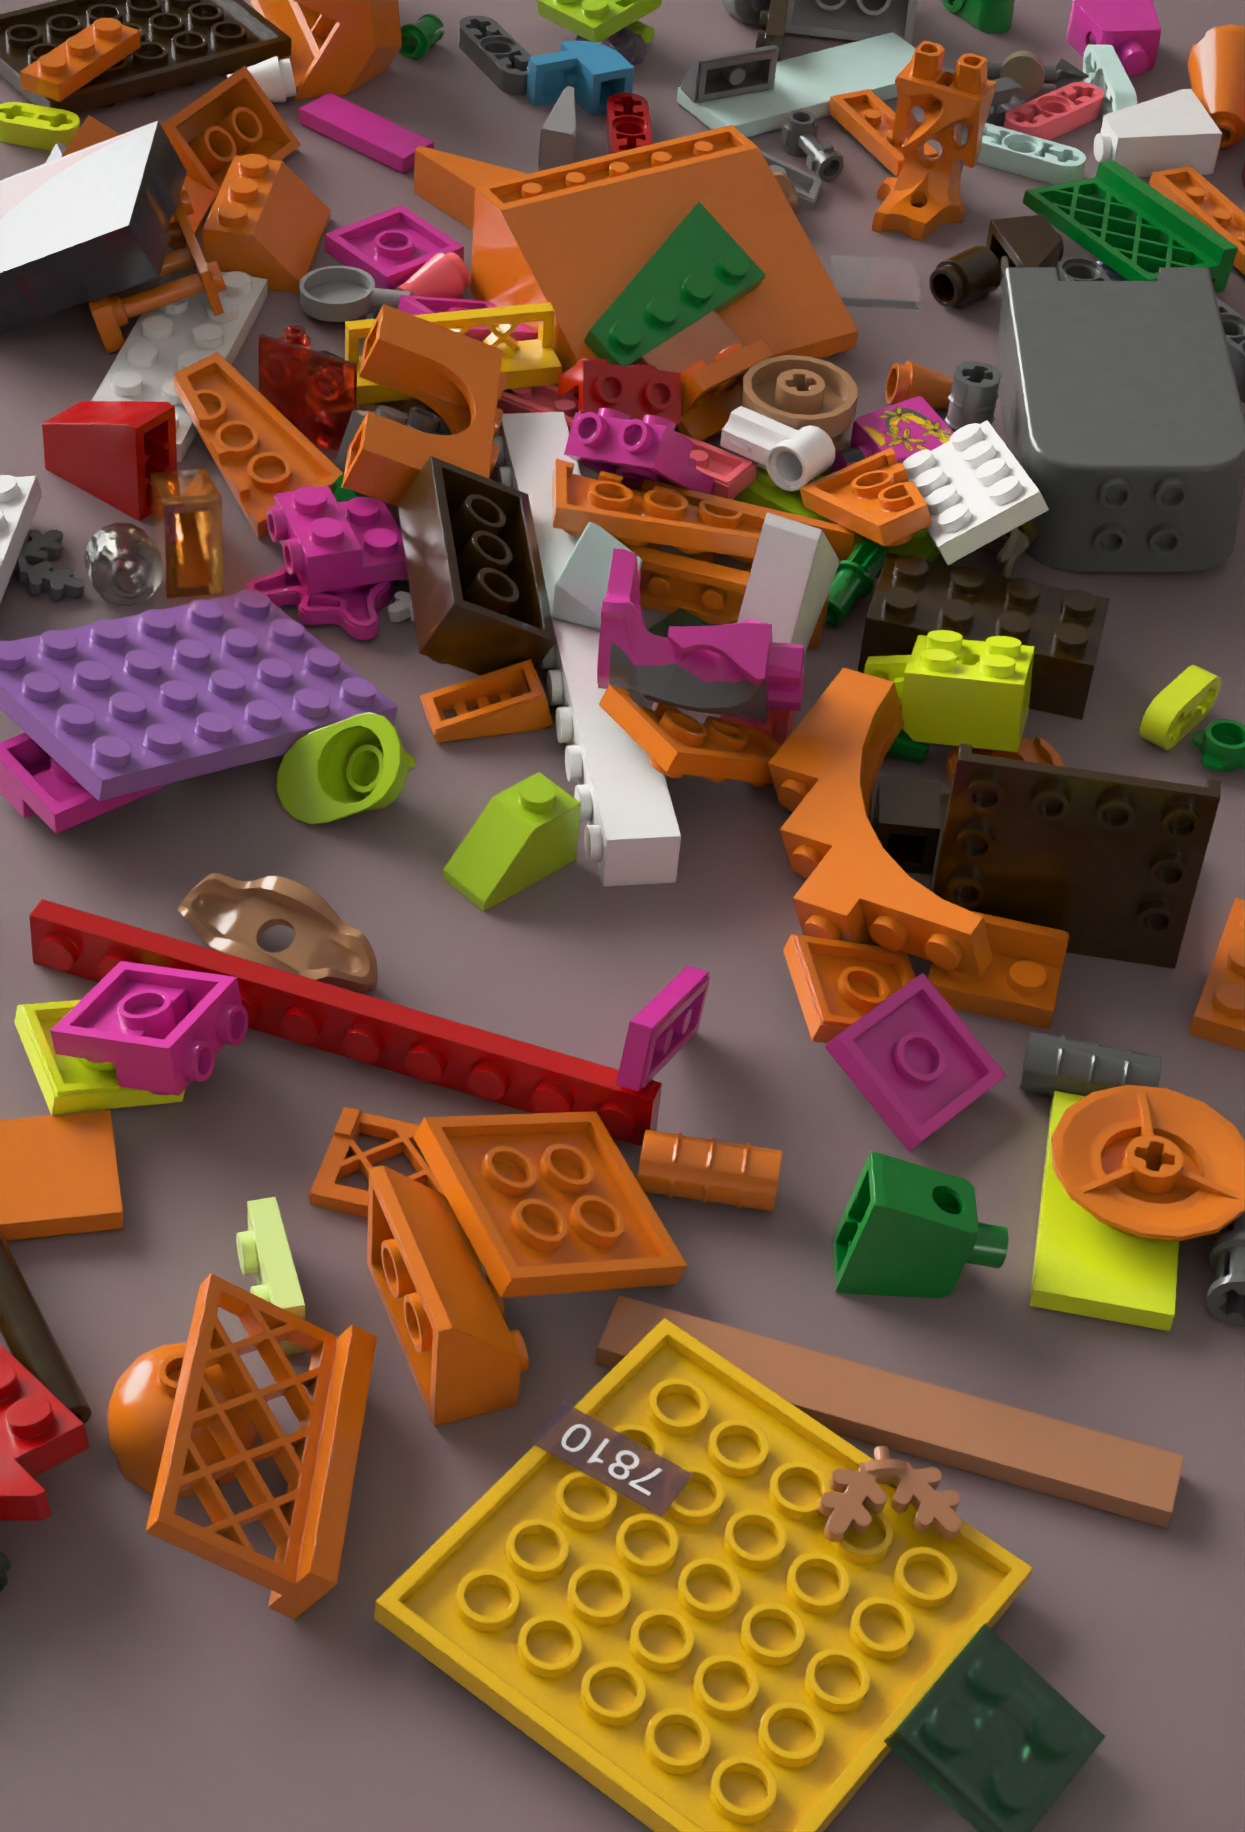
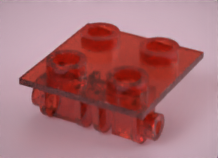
(308, 386)

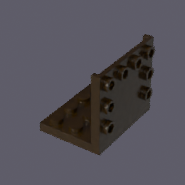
(1075, 853)

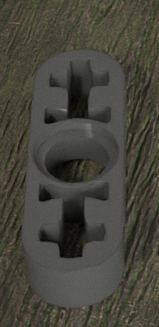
(494, 53)

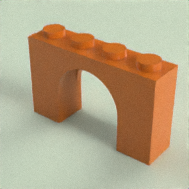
(448, 374)

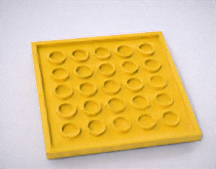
(710, 1654)

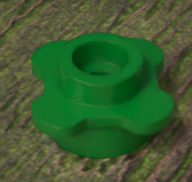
(1221, 745)

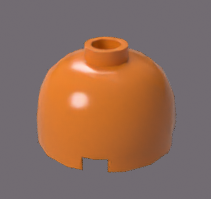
(142, 1412)

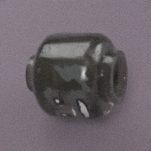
(123, 564)

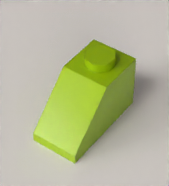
(516, 842)

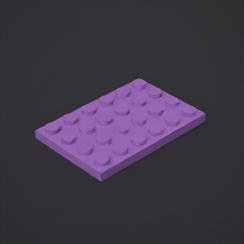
(177, 692)

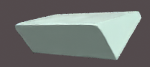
(585, 578)

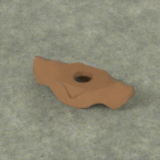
(236, 913)

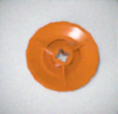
(1151, 1162)

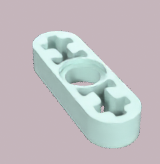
(1107, 72)
(1030, 156)

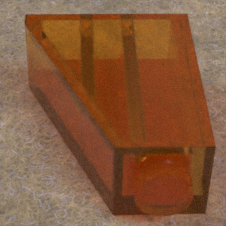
(188, 532)

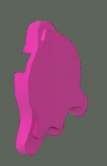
(350, 608)

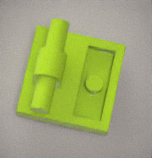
(600, 18)

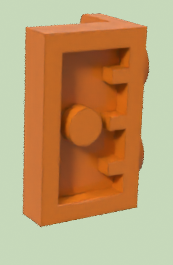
(1020, 979)

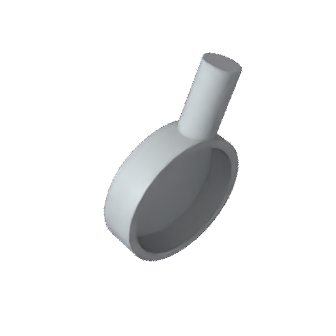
(343, 294)

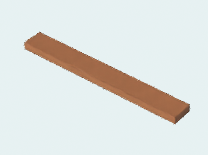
(929, 1418)

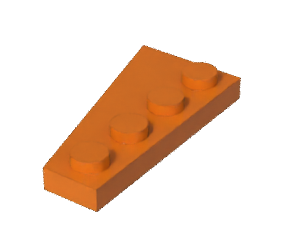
(249, 438)
(652, 516)

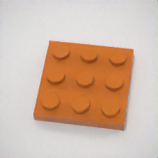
(549, 1203)

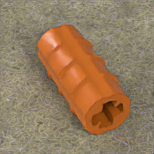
(709, 1170)

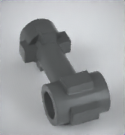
(801, 140)

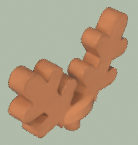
(912, 1486)

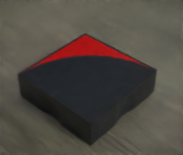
(86, 224)

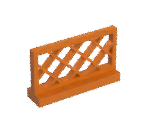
(317, 1471)

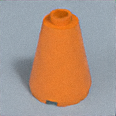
(1218, 79)

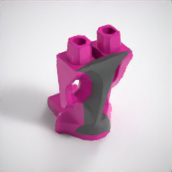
(697, 667)

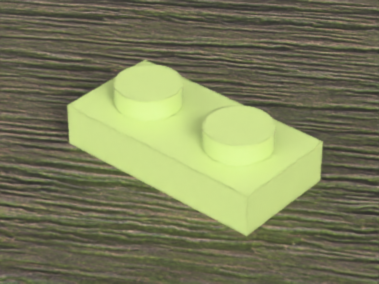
(267, 1254)

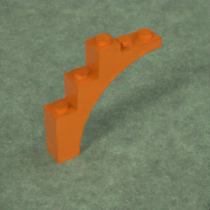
(852, 883)

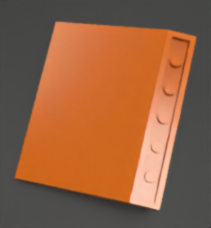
(593, 224)

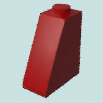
(113, 449)

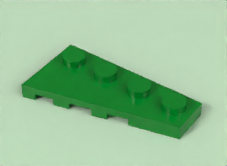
(683, 281)

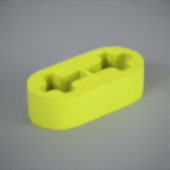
(36, 125)
(1180, 707)

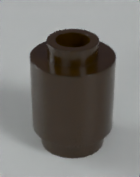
(965, 277)

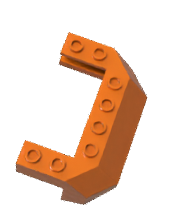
(335, 41)

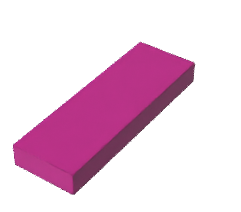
(363, 131)
(663, 1028)

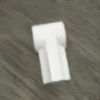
(786, 453)

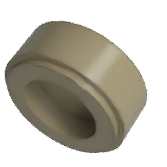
(1025, 69)

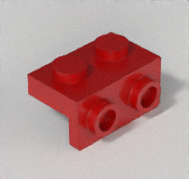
(628, 389)

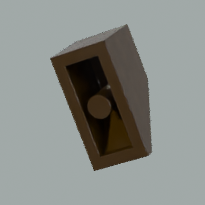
(1024, 242)

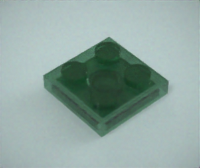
(994, 1737)

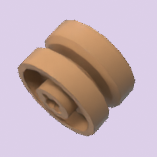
(802, 394)

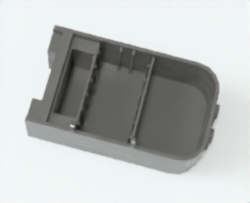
(1123, 419)

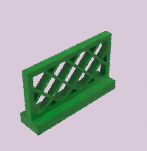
(1132, 226)

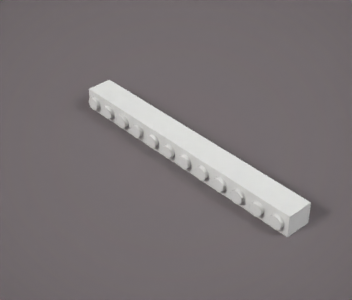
(620, 793)

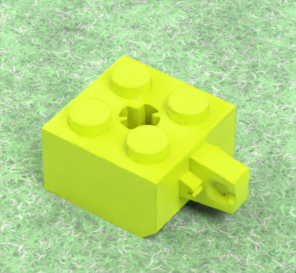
(961, 689)

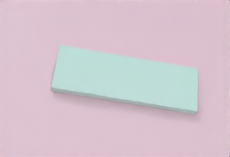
(808, 83)

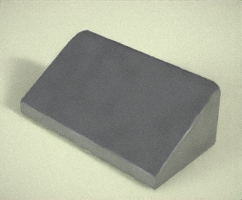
(731, 74)

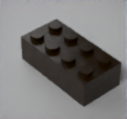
(474, 571)
(932, 596)

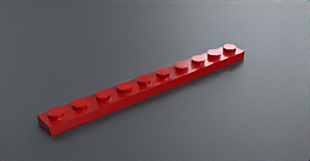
(359, 1024)

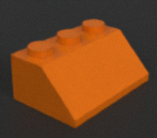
(227, 123)
(265, 223)
(440, 1301)

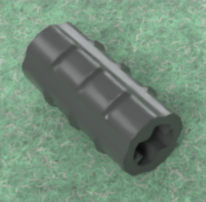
(973, 394)
(1083, 1067)

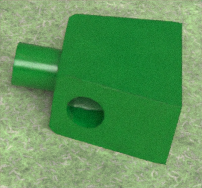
(911, 1232)

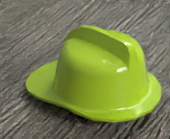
(344, 770)

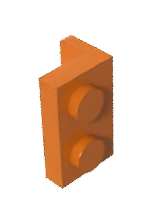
(715, 389)

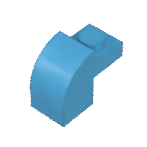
(585, 65)

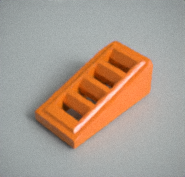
(507, 701)

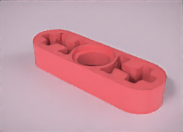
(1057, 111)

